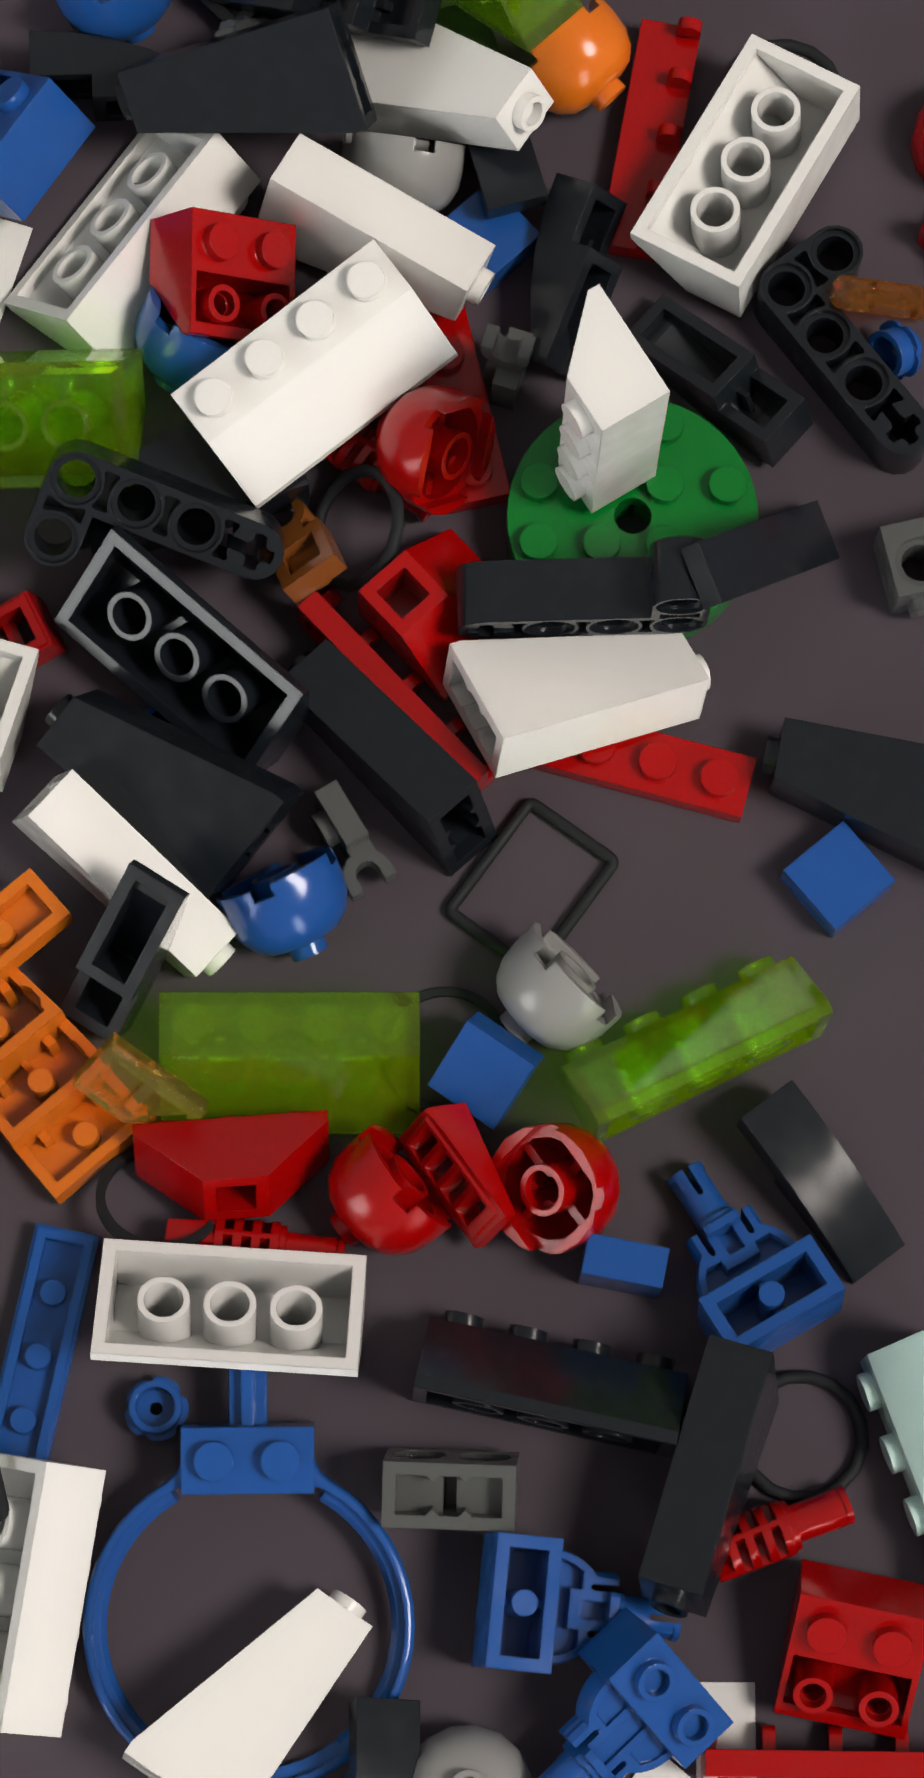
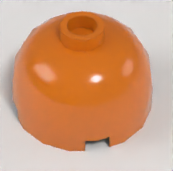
(584, 60)

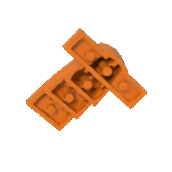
(42, 1116)

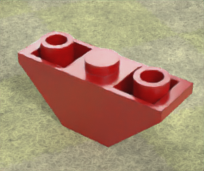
(232, 1162)

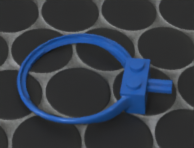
(247, 1458)

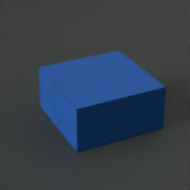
(511, 234)
(837, 879)
(486, 1070)
(623, 1266)

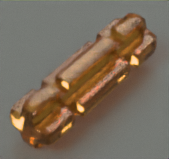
(878, 297)

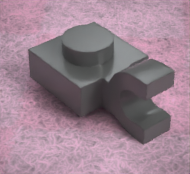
(506, 363)
(341, 826)

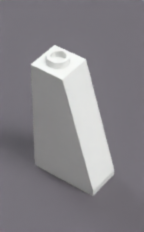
(451, 91)
(346, 207)
(571, 693)
(96, 848)
(259, 1700)

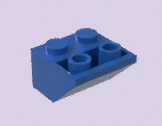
(37, 139)

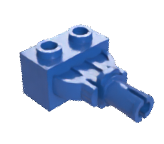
(755, 1282)
(542, 1604)
(635, 1707)

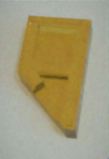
(135, 1085)

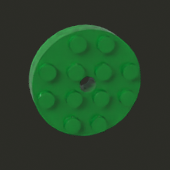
(695, 493)

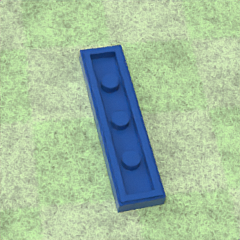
(44, 1338)

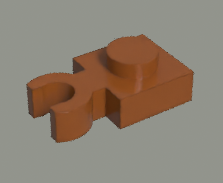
(309, 555)

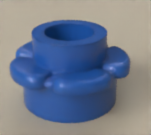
(898, 348)
(161, 1391)

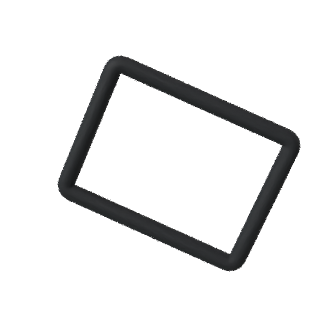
(495, 848)

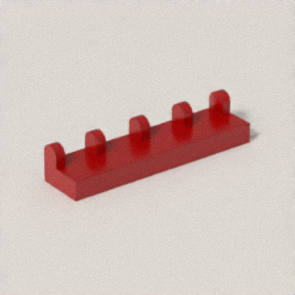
(652, 120)
(322, 622)
(811, 1763)

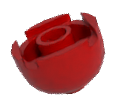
(433, 444)
(558, 1185)
(383, 1197)

